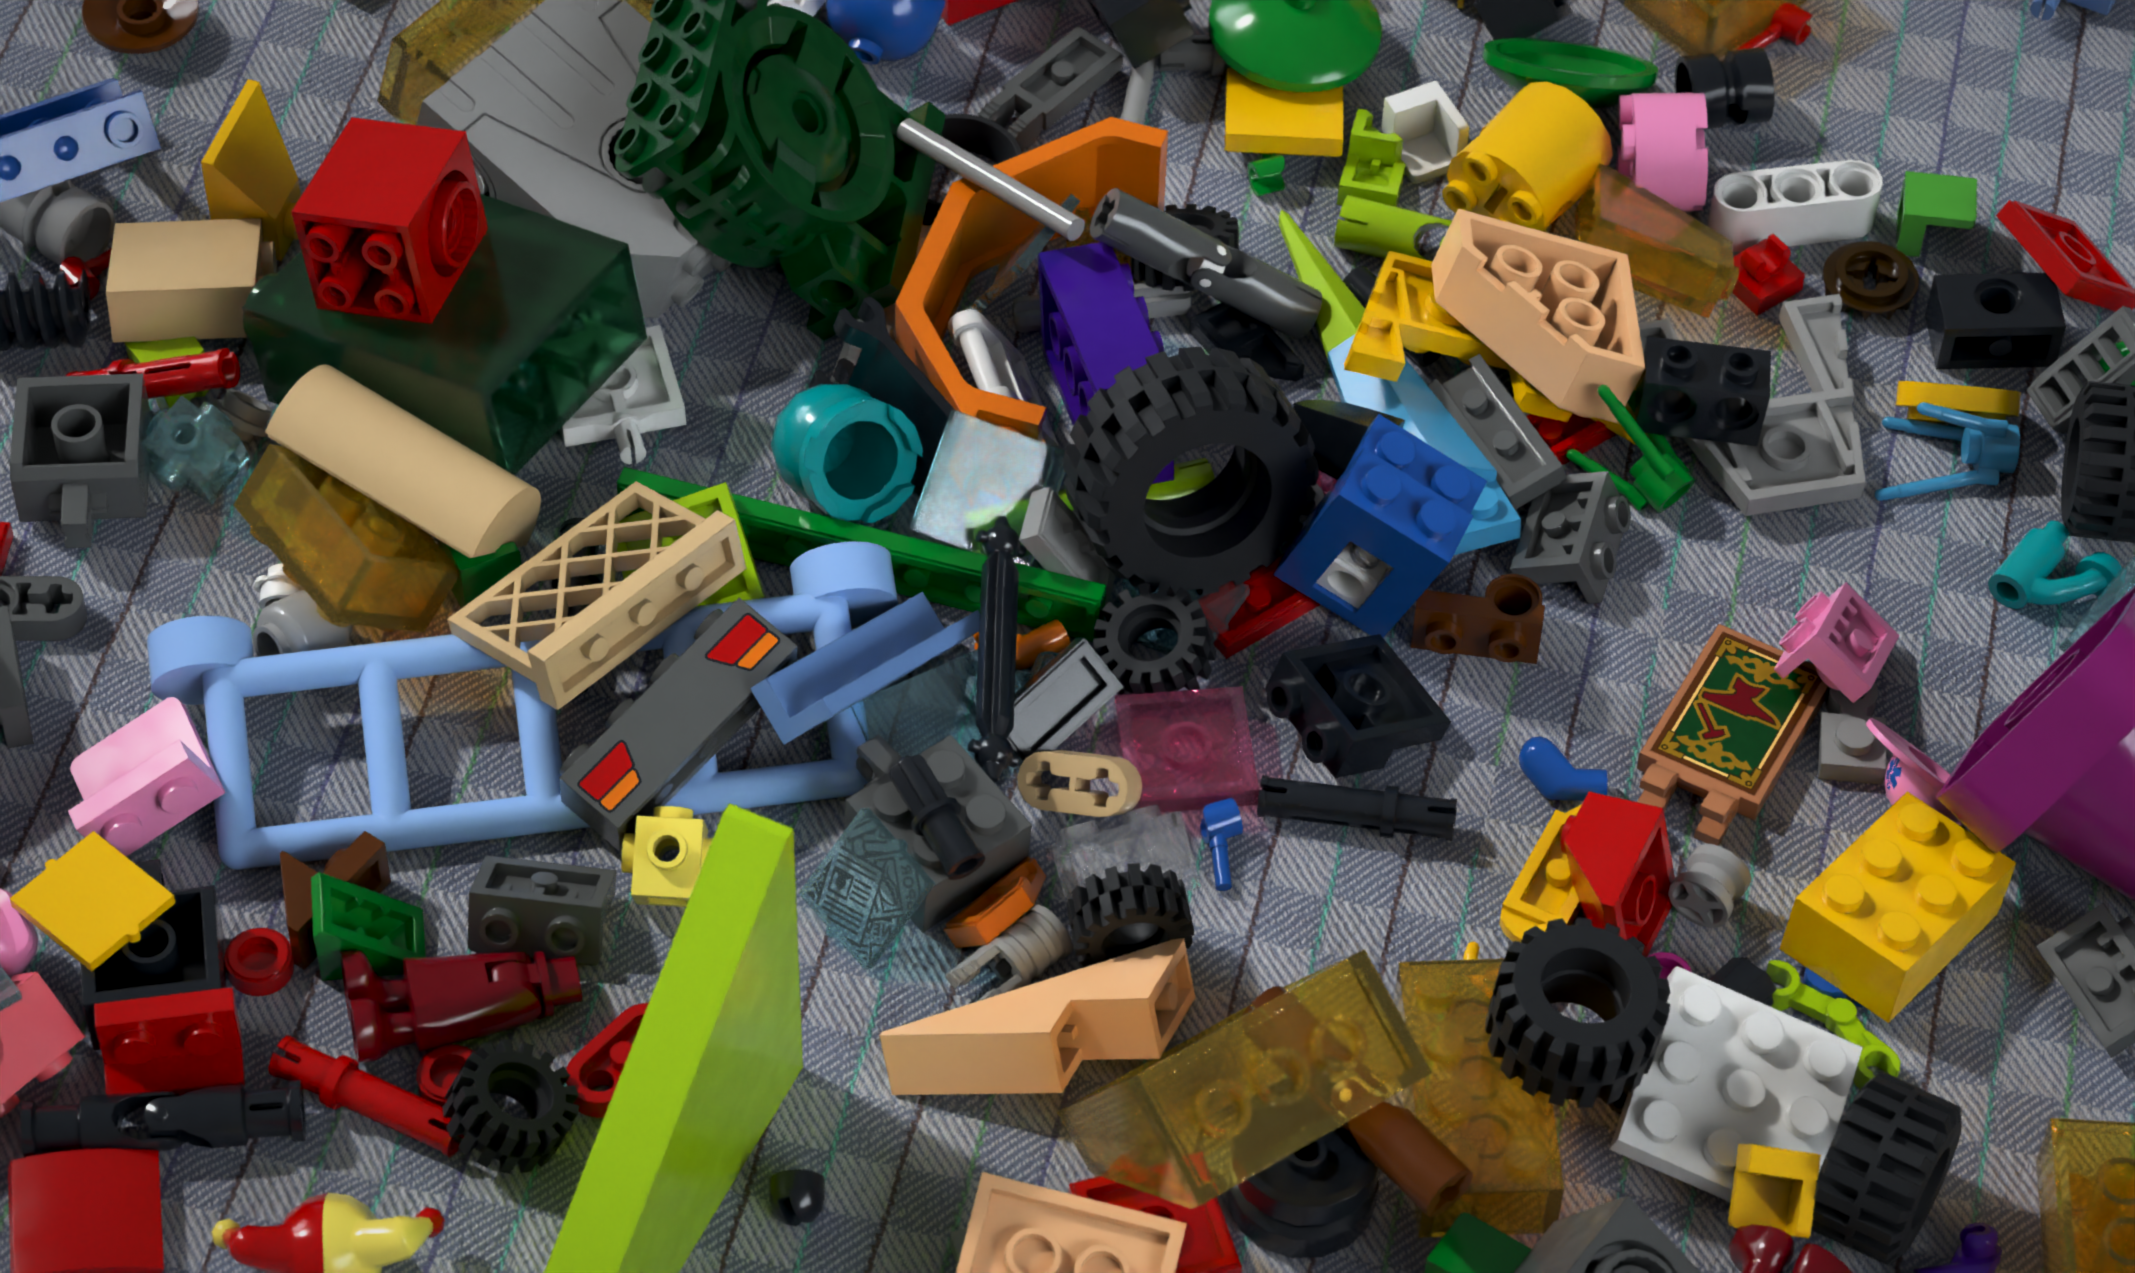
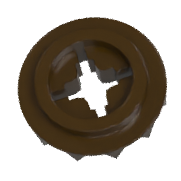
(1893, 274)

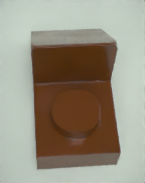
(360, 864)

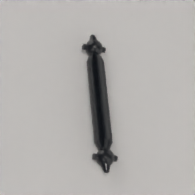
(997, 649)

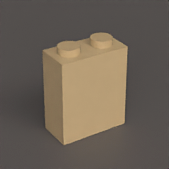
(184, 278)

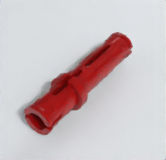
(179, 374)
(343, 1084)

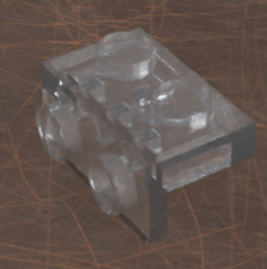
(1142, 839)

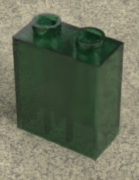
(509, 354)

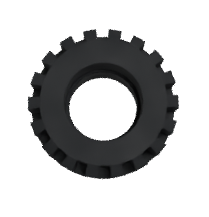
(2100, 464)
(1584, 969)
(1885, 1167)

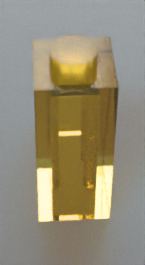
(1665, 247)

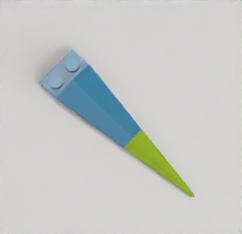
(1407, 399)

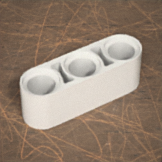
(1797, 203)

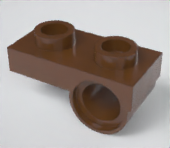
(1496, 626)

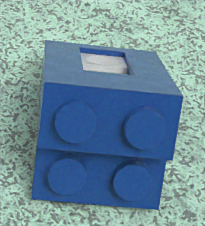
(1382, 529)

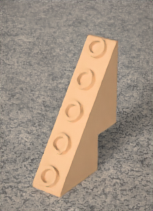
(1044, 1030)

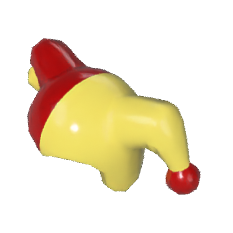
(328, 1237)

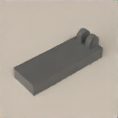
(1500, 432)

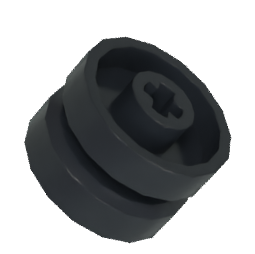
(1309, 1199)

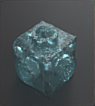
(194, 449)

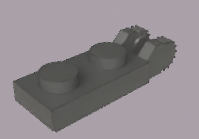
(1053, 85)

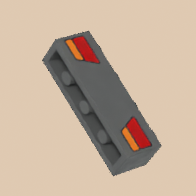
(675, 724)

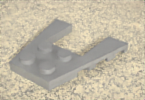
(1808, 440)

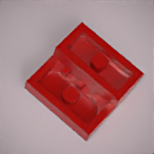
(86, 1212)

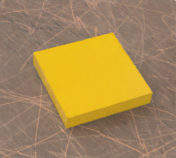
(1280, 120)

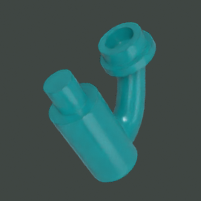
(2026, 570)

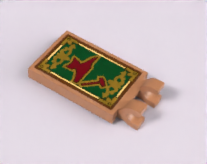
(1729, 731)

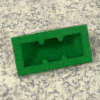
(366, 921)

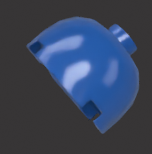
(885, 27)

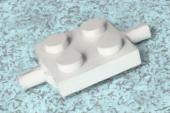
(632, 401)

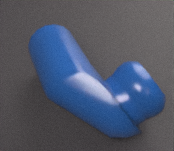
(1555, 775)

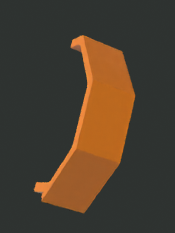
(981, 230)

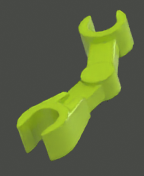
(1838, 1017)

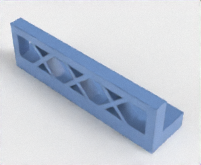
(857, 666)

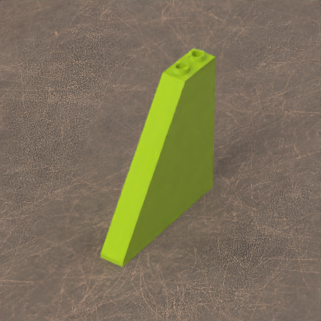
(703, 1065)

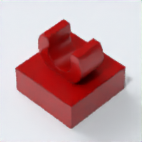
(1766, 275)

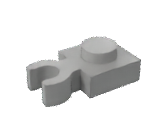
(1846, 744)

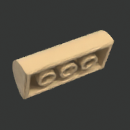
(404, 463)

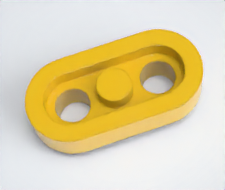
(1978, 401)

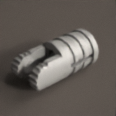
(1018, 953)

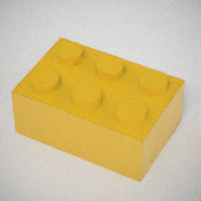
(1897, 906)

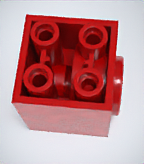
(390, 220)

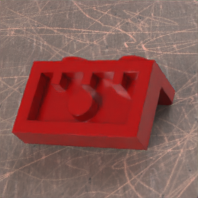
(171, 1042)

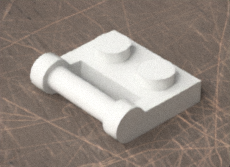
(995, 362)

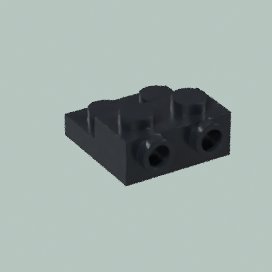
(1353, 704)

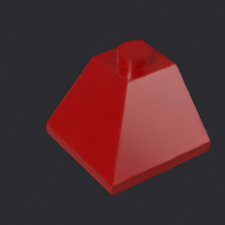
(1620, 865)

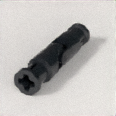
(201, 1117)

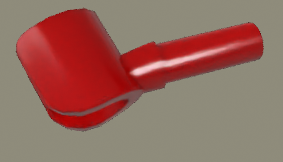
(1787, 22)
(74, 265)

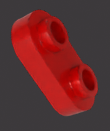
(604, 1061)

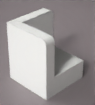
(1429, 129)

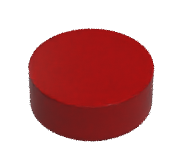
(259, 962)
(439, 1070)

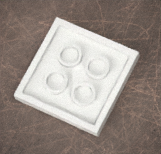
(1731, 1078)

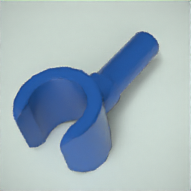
(1220, 822)

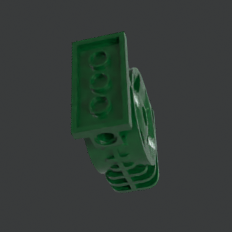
(778, 150)

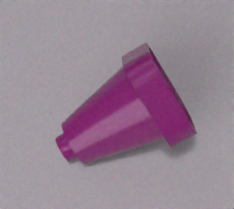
(2063, 758)

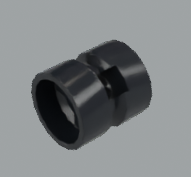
(1733, 87)

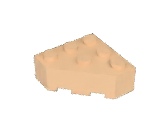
(1545, 308)

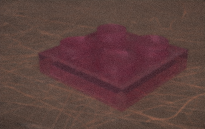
(1188, 747)

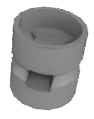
(60, 221)

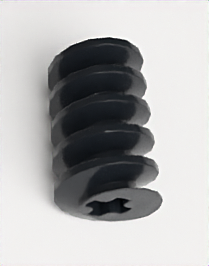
(44, 311)

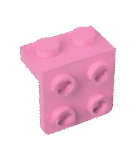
(144, 778)

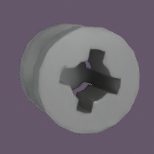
(1709, 885)

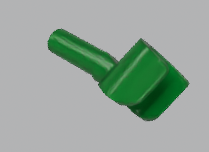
(1266, 174)

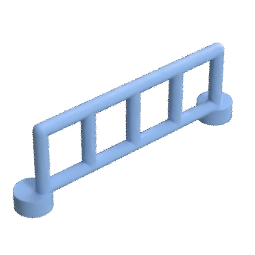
(214, 665)

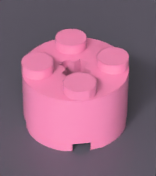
(1665, 146)

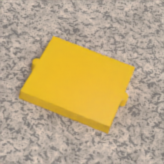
(92, 901)

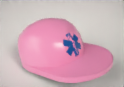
(1911, 770)

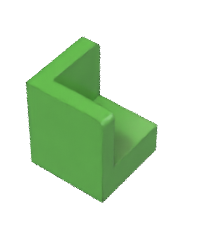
(1936, 202)

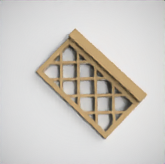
(620, 613)

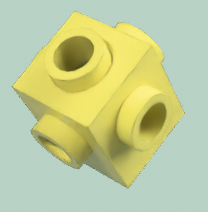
(661, 881)

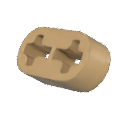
(1081, 769)

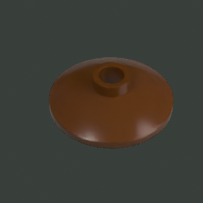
(138, 24)

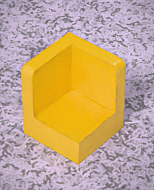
(1774, 1189)

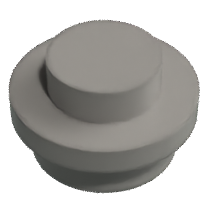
(246, 412)

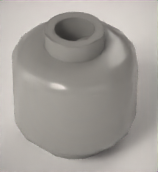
(296, 627)

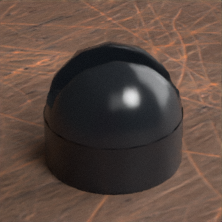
(796, 1196)

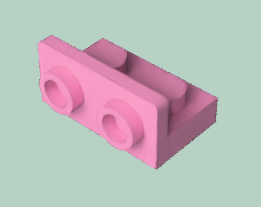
(1841, 639)

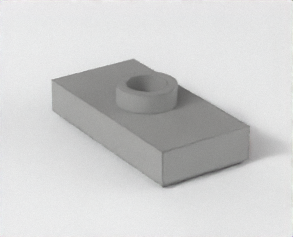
(1059, 541)

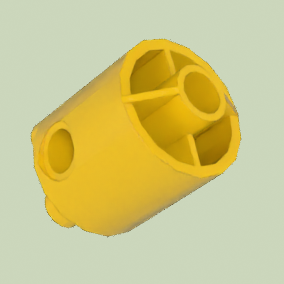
(1530, 158)

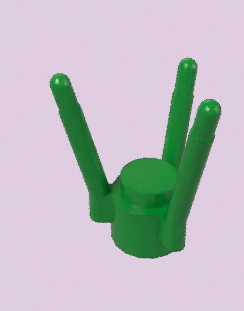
(1658, 473)

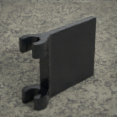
(891, 378)

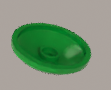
(1296, 41)
(1586, 70)

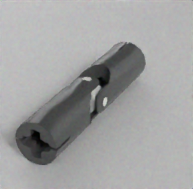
(1211, 267)

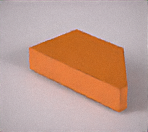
(997, 906)

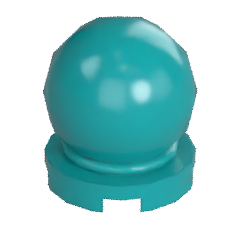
(846, 452)

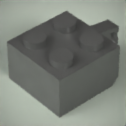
(80, 451)
(985, 810)

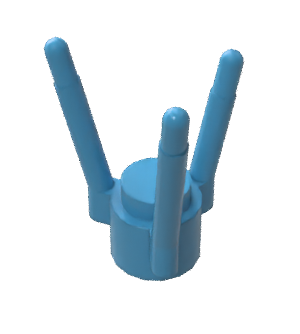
(1985, 443)

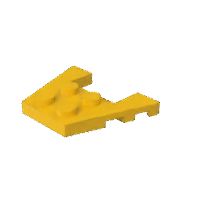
(1406, 315)

